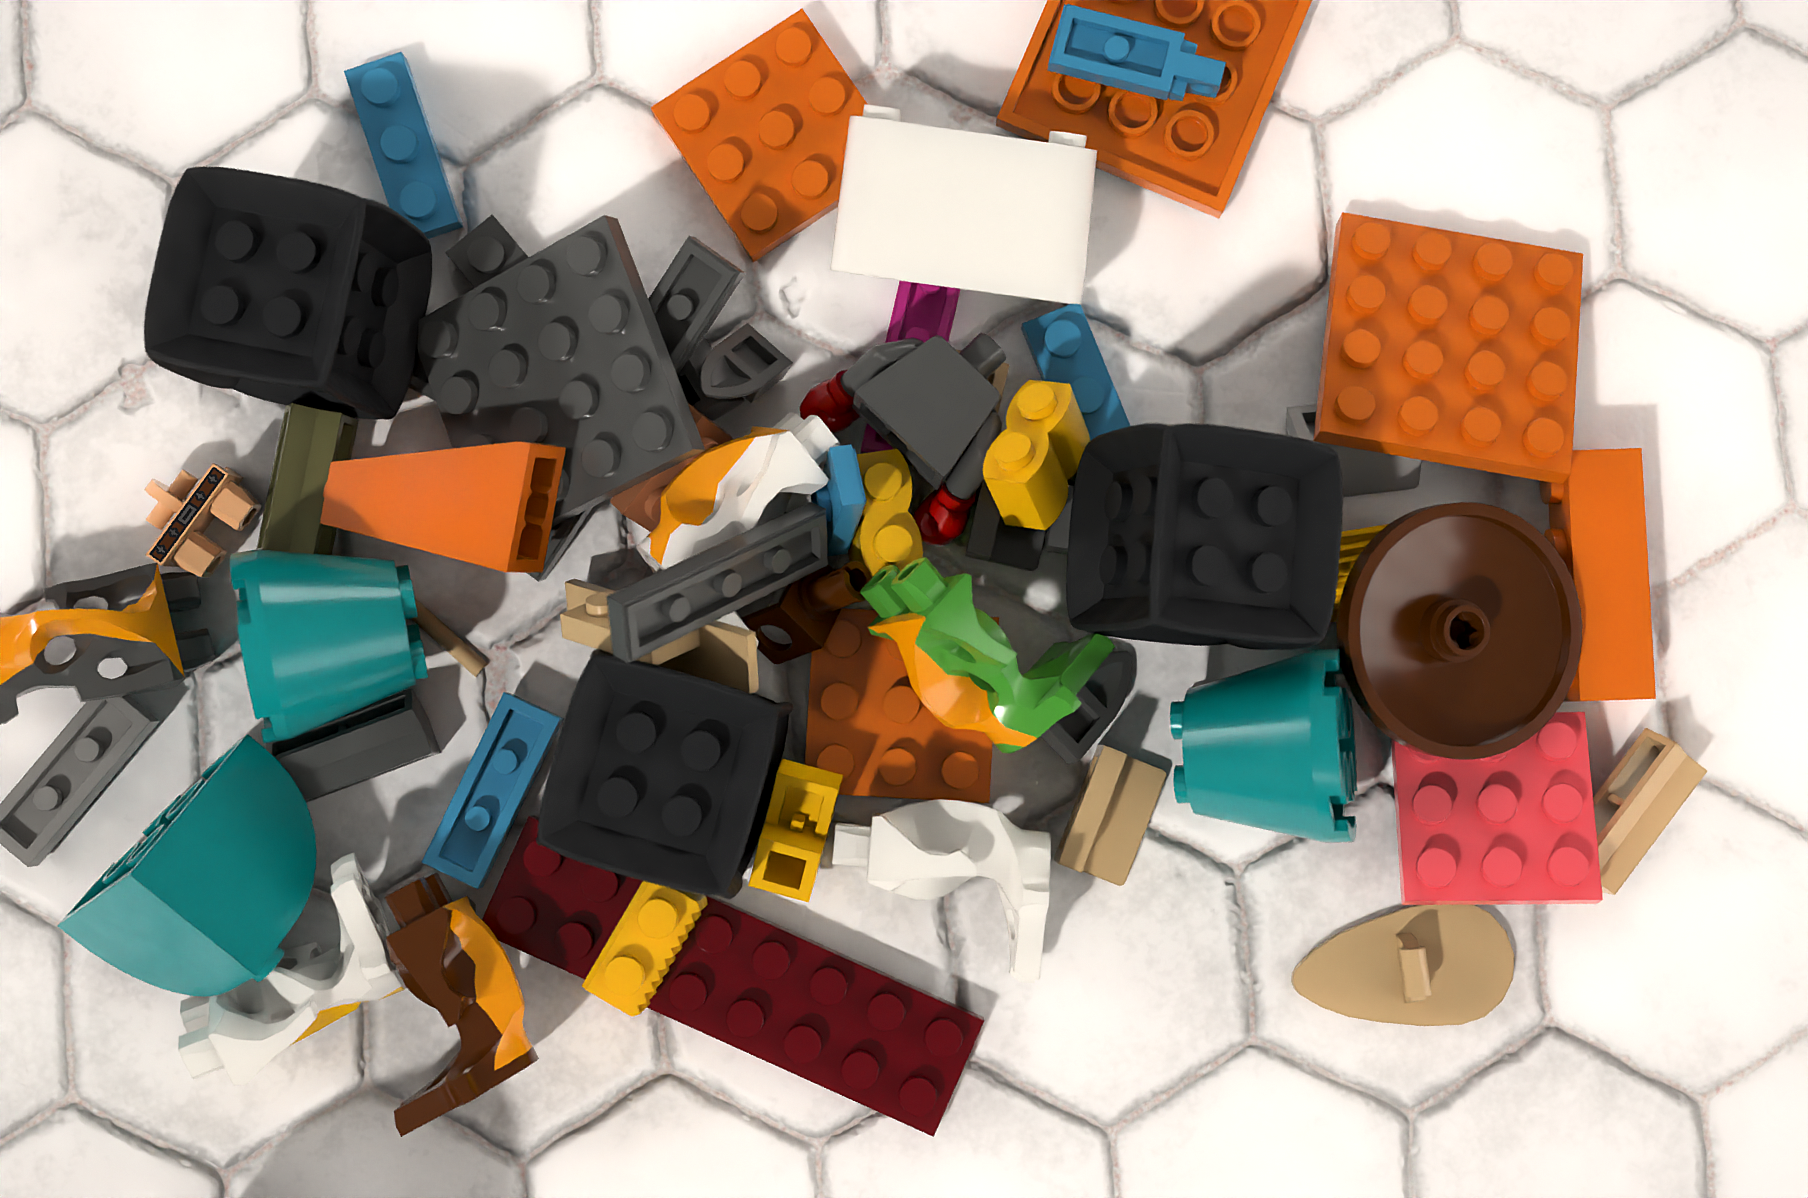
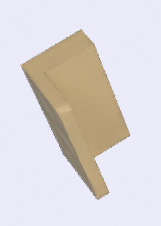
(1110, 815)

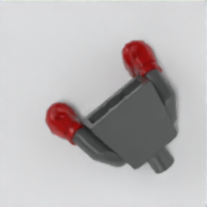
(930, 409)

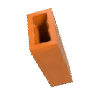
(461, 503)

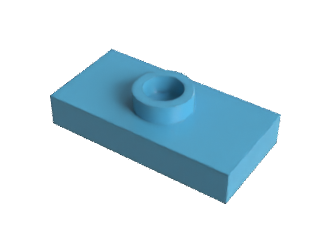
(841, 497)

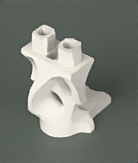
(941, 845)

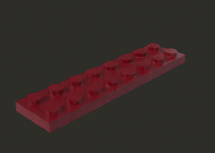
(752, 987)

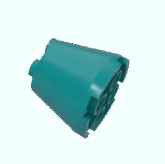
(323, 635)
(1271, 748)

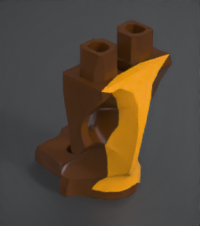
(465, 974)

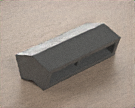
(358, 746)

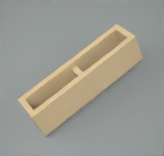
(1640, 803)

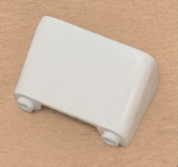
(964, 208)

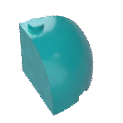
(209, 884)

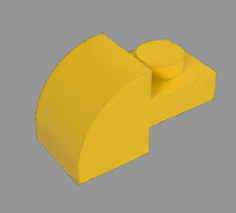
(795, 830)

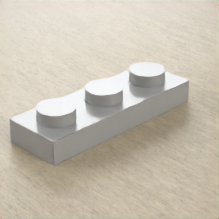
(71, 775)

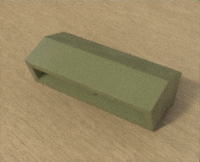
(299, 473)

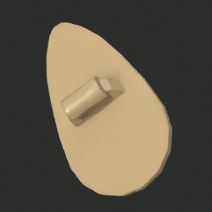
(1412, 967)

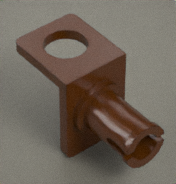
(808, 610)

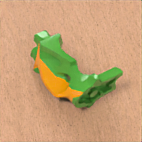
(966, 663)

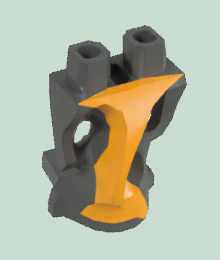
(132, 628)

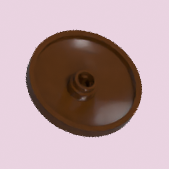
(1459, 630)

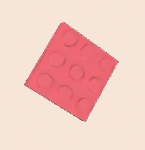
(1501, 823)

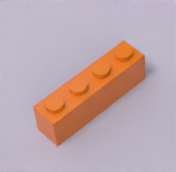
(1602, 538)

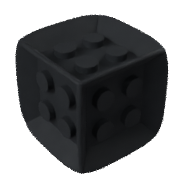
(288, 292)
(1205, 537)
(662, 775)

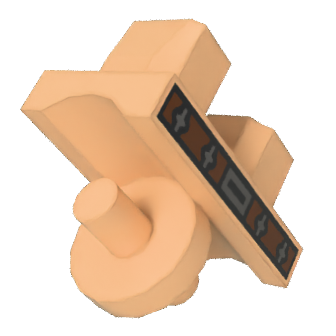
(183, 539)

